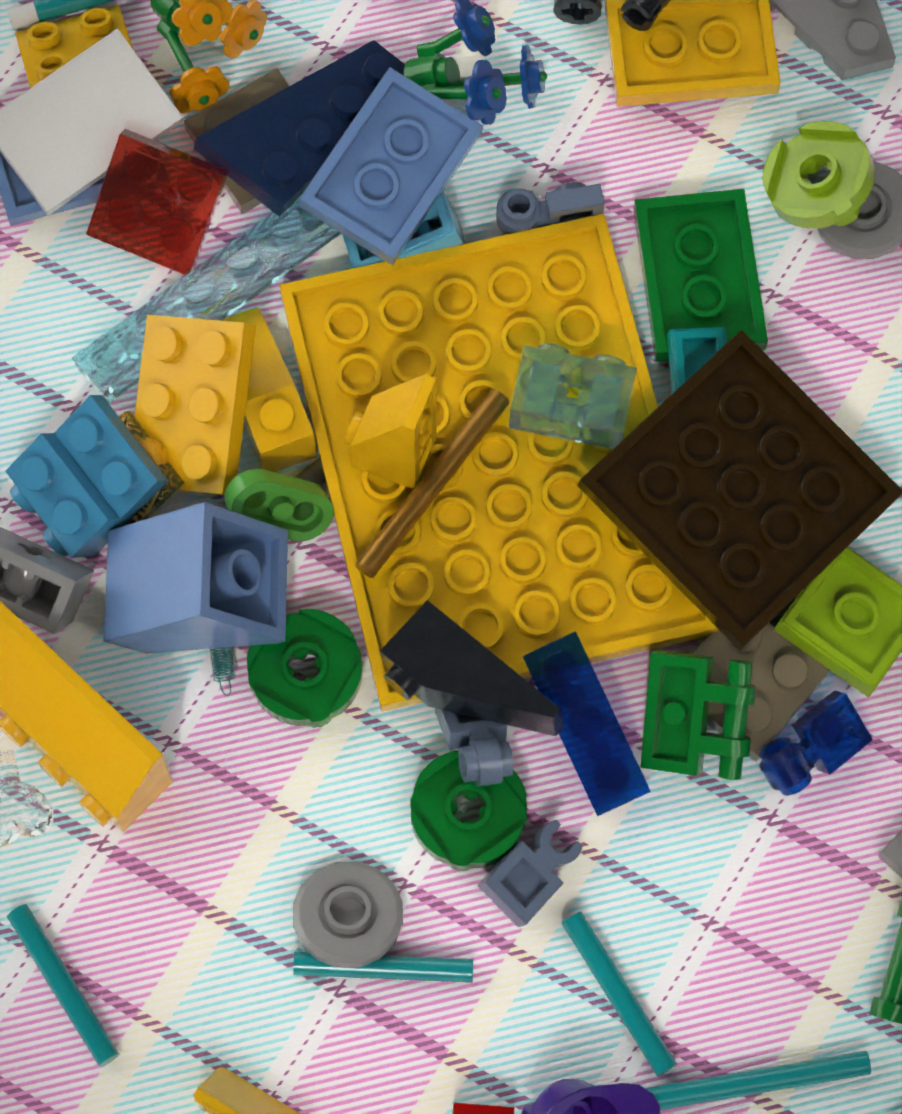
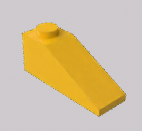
(273, 406)
(396, 431)

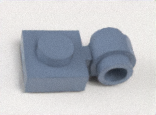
(563, 204)
(482, 747)

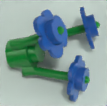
(486, 86)

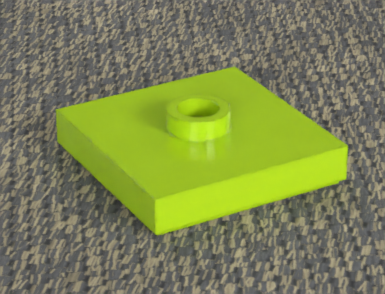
(848, 621)

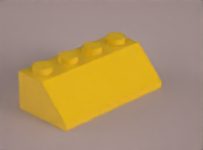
(75, 729)

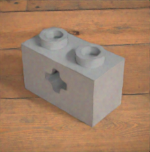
(40, 582)

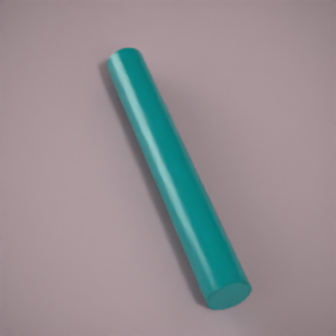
(391, 967)
(63, 985)
(619, 994)

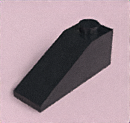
(461, 676)

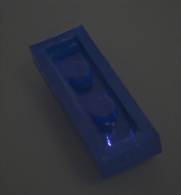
(589, 723)

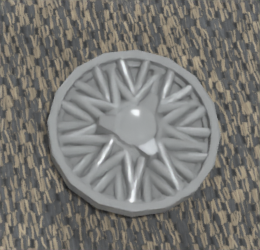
(879, 223)
(348, 914)

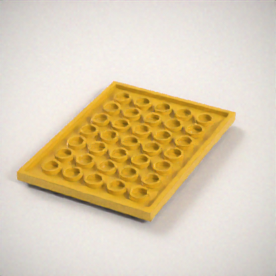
(511, 534)

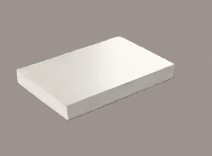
(69, 122)

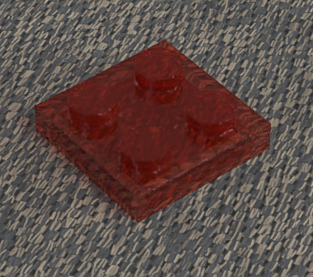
(156, 202)

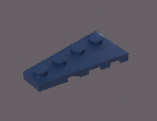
(287, 137)

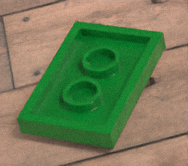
(699, 265)

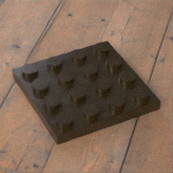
(740, 489)

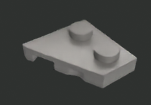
(843, 32)

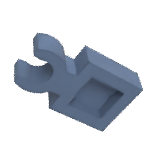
(525, 878)

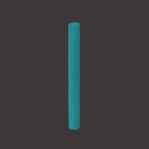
(762, 1080)

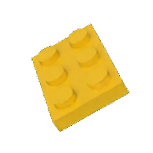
(694, 52)
(196, 396)

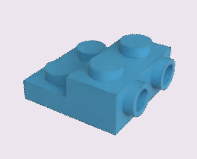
(84, 479)

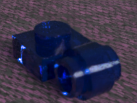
(828, 738)

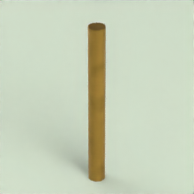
(432, 483)

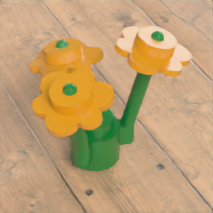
(202, 20)

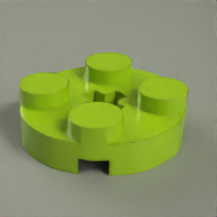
(835, 198)

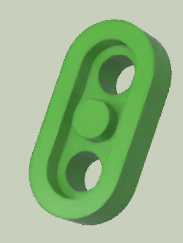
(274, 499)

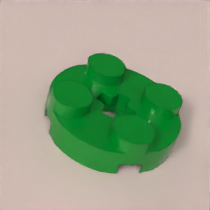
(314, 699)
(465, 843)

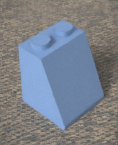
(196, 582)

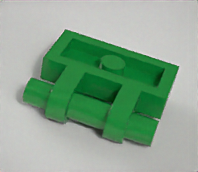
(678, 714)

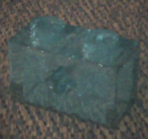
(542, 401)

